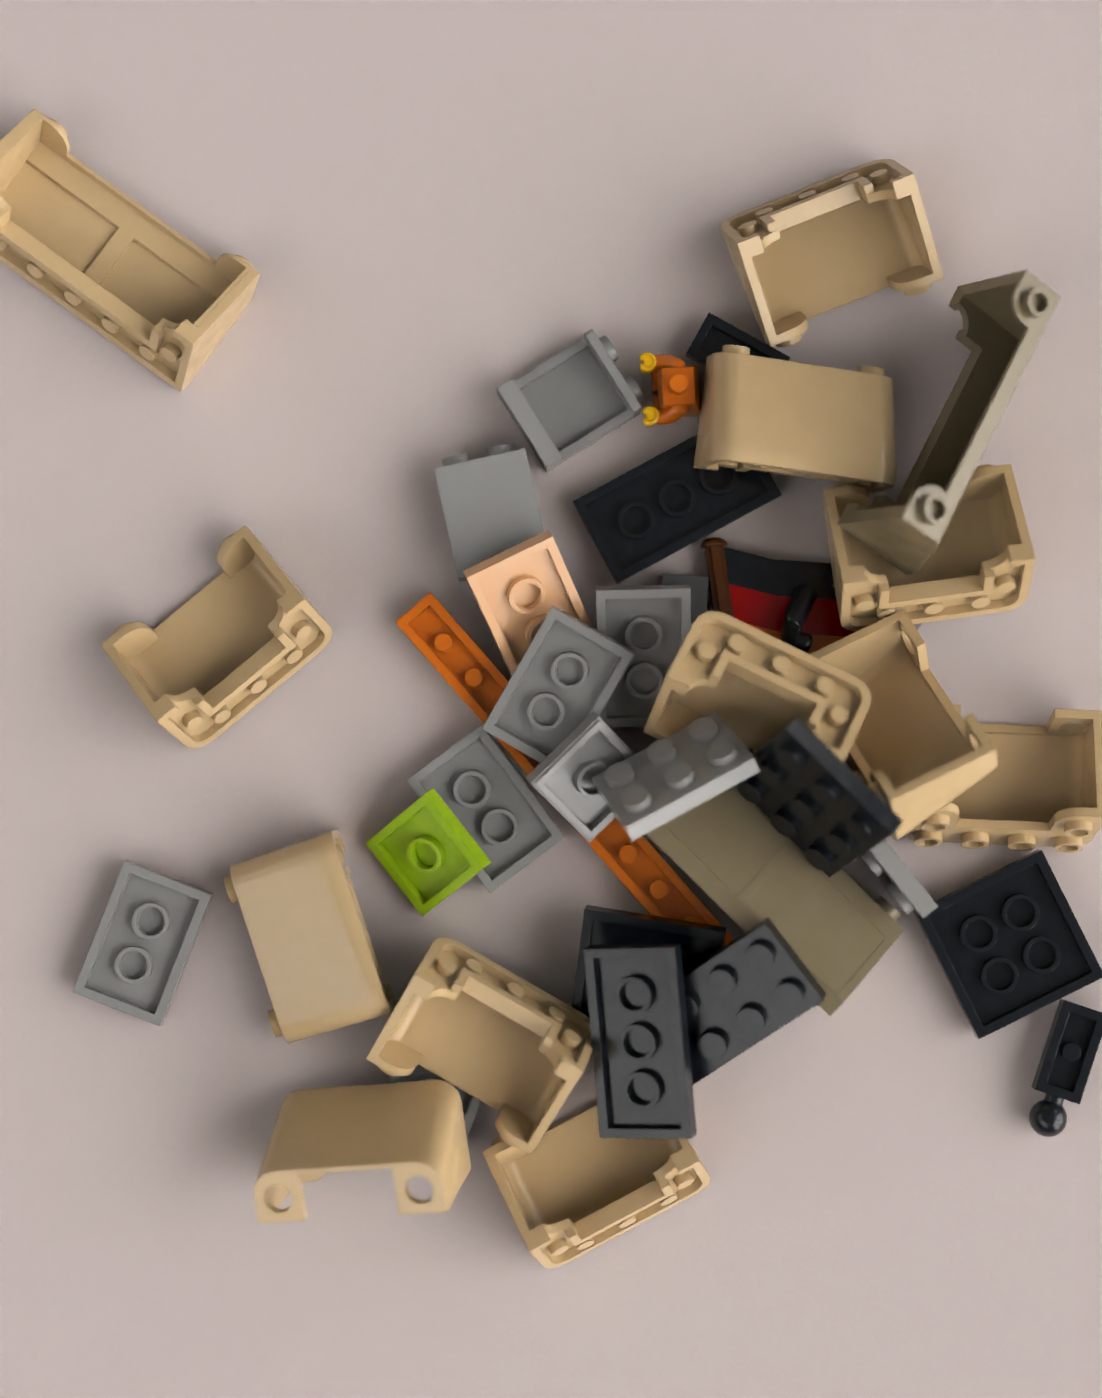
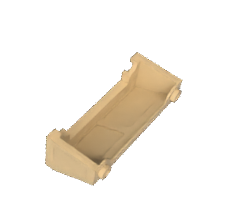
(113, 257)

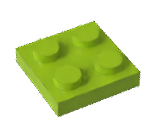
(428, 852)

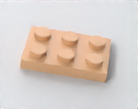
(519, 590)

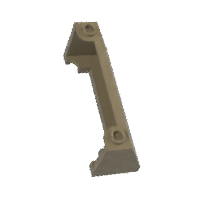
(1001, 329)
(763, 874)

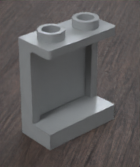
(571, 400)
(487, 504)

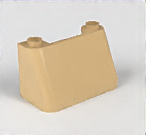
(832, 247)
(797, 420)
(974, 570)
(221, 645)
(756, 687)
(310, 938)
(487, 1038)
(588, 1187)

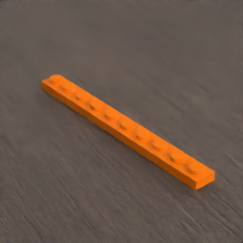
(480, 687)

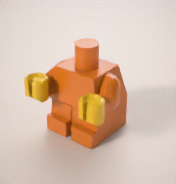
(675, 387)

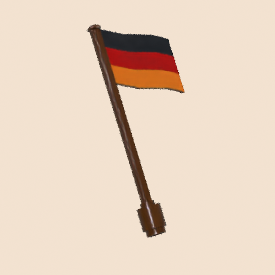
(761, 588)

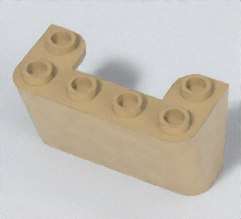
(912, 739)
(1038, 794)
(364, 1127)

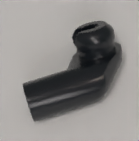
(795, 617)

